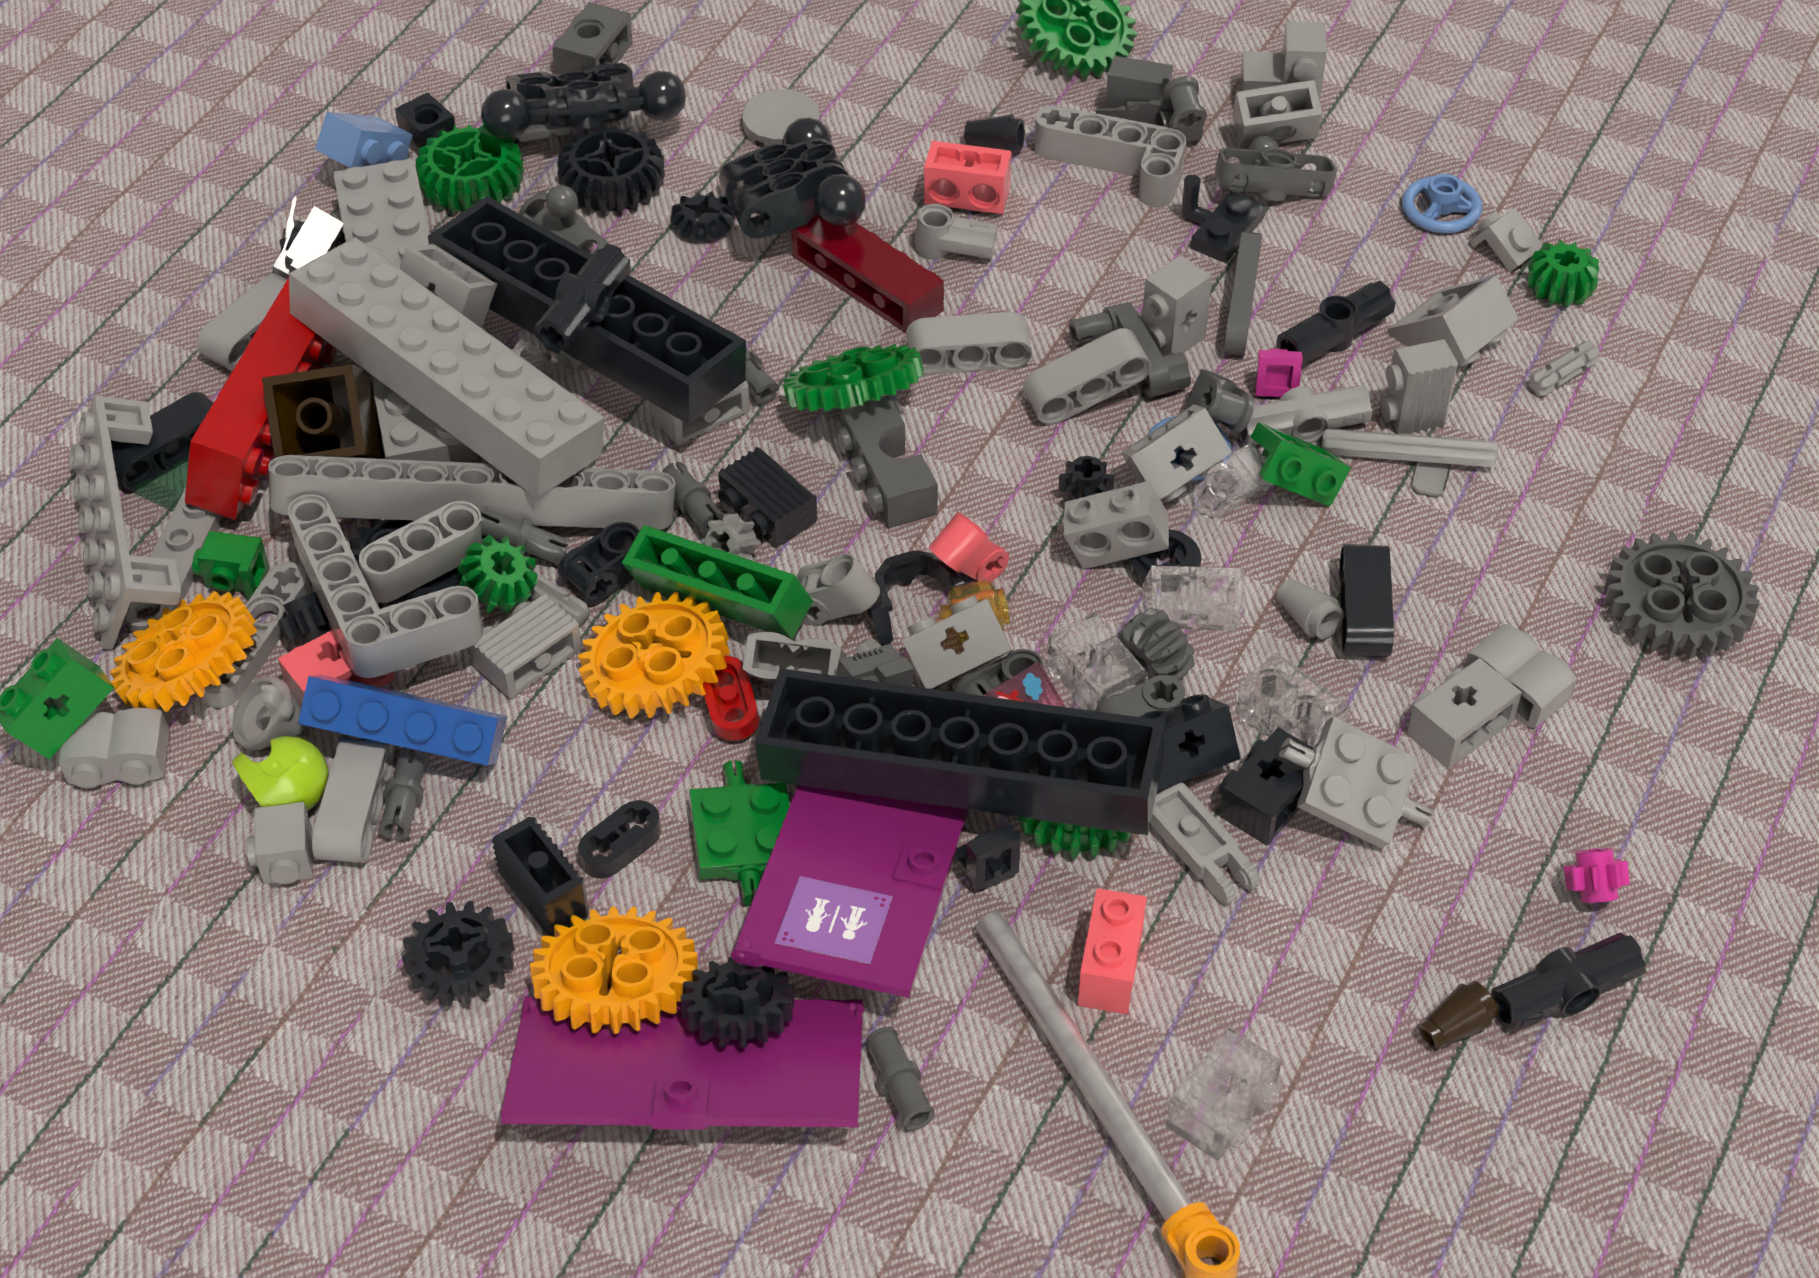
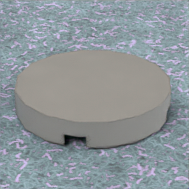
(772, 111)

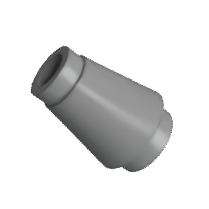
(1311, 609)

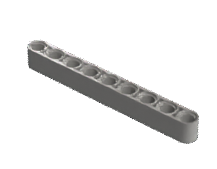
(416, 488)

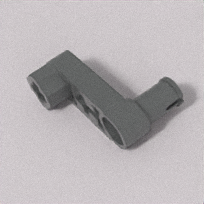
(1166, 371)

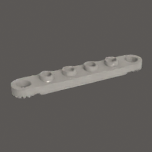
(178, 541)

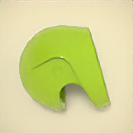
(288, 775)

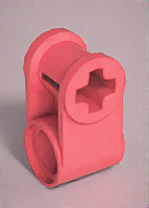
(969, 550)

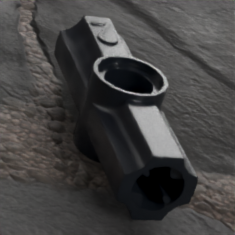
(582, 298)
(1338, 321)
(1568, 981)

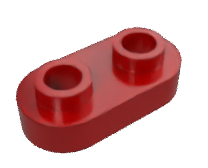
(732, 702)

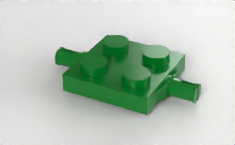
(737, 828)

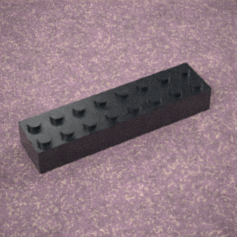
(645, 337)
(962, 750)

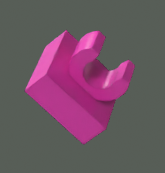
(1277, 372)

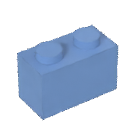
(362, 140)

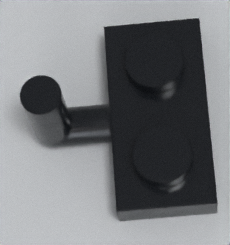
(1222, 228)

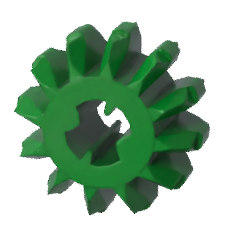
(1563, 273)
(498, 573)

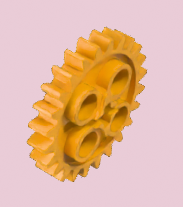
(183, 652)
(654, 655)
(581, 960)

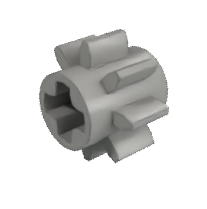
(732, 536)

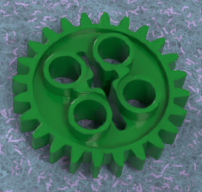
(1078, 32)
(853, 377)

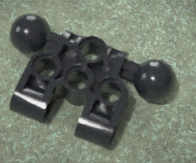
(580, 99)
(792, 183)

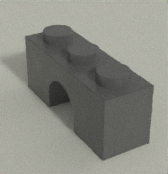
(895, 487)

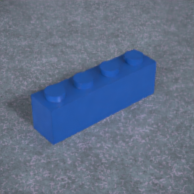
(402, 719)

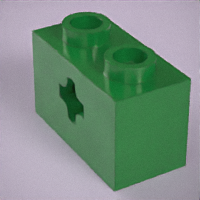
(53, 698)

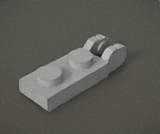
(1202, 842)

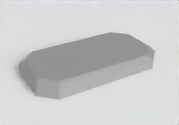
(1431, 478)

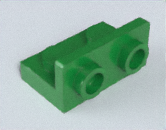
(1299, 465)

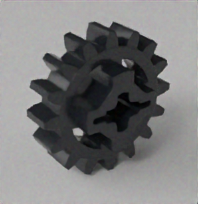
(458, 953)
(737, 1002)

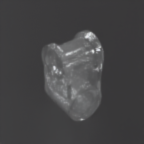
(1230, 483)

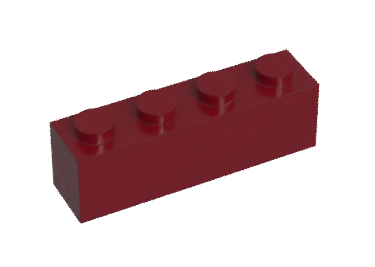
(869, 271)

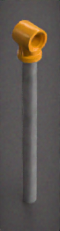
(1188, 1226)

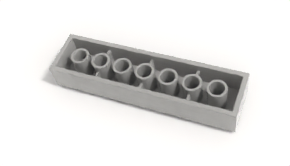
(446, 366)

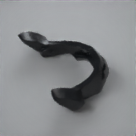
(904, 569)

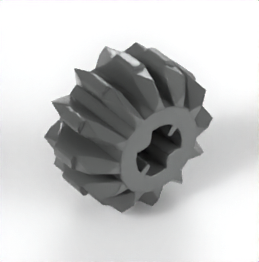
(1158, 644)

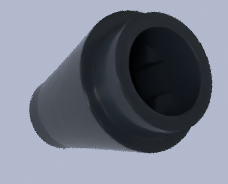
(996, 133)

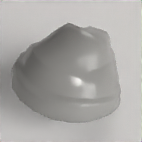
(266, 712)

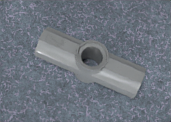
(1309, 414)

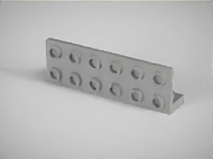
(114, 574)

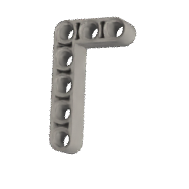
(372, 637)

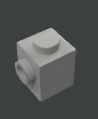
(281, 843)

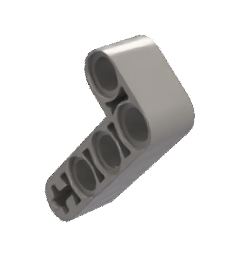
(1114, 146)

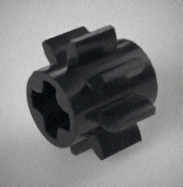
(1085, 478)
(304, 619)

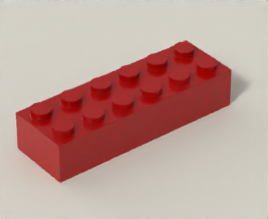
(235, 436)

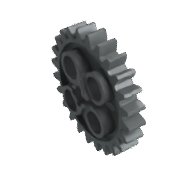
(1649, 599)

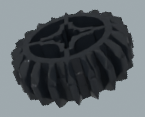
(612, 169)

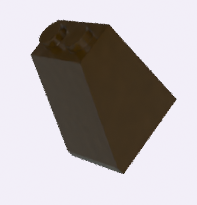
(323, 413)

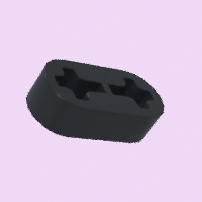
(621, 840)

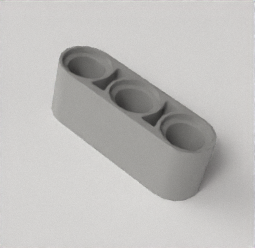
(232, 330)
(971, 342)
(1086, 376)
(420, 550)
(352, 800)

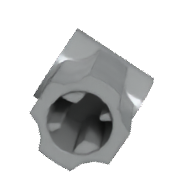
(943, 233)

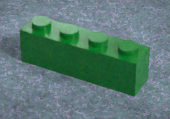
(728, 582)

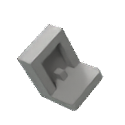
(1508, 237)

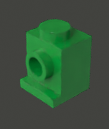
(231, 562)

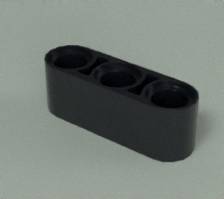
(169, 443)
(1366, 600)

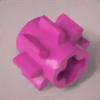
(1596, 875)

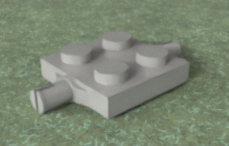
(1356, 782)

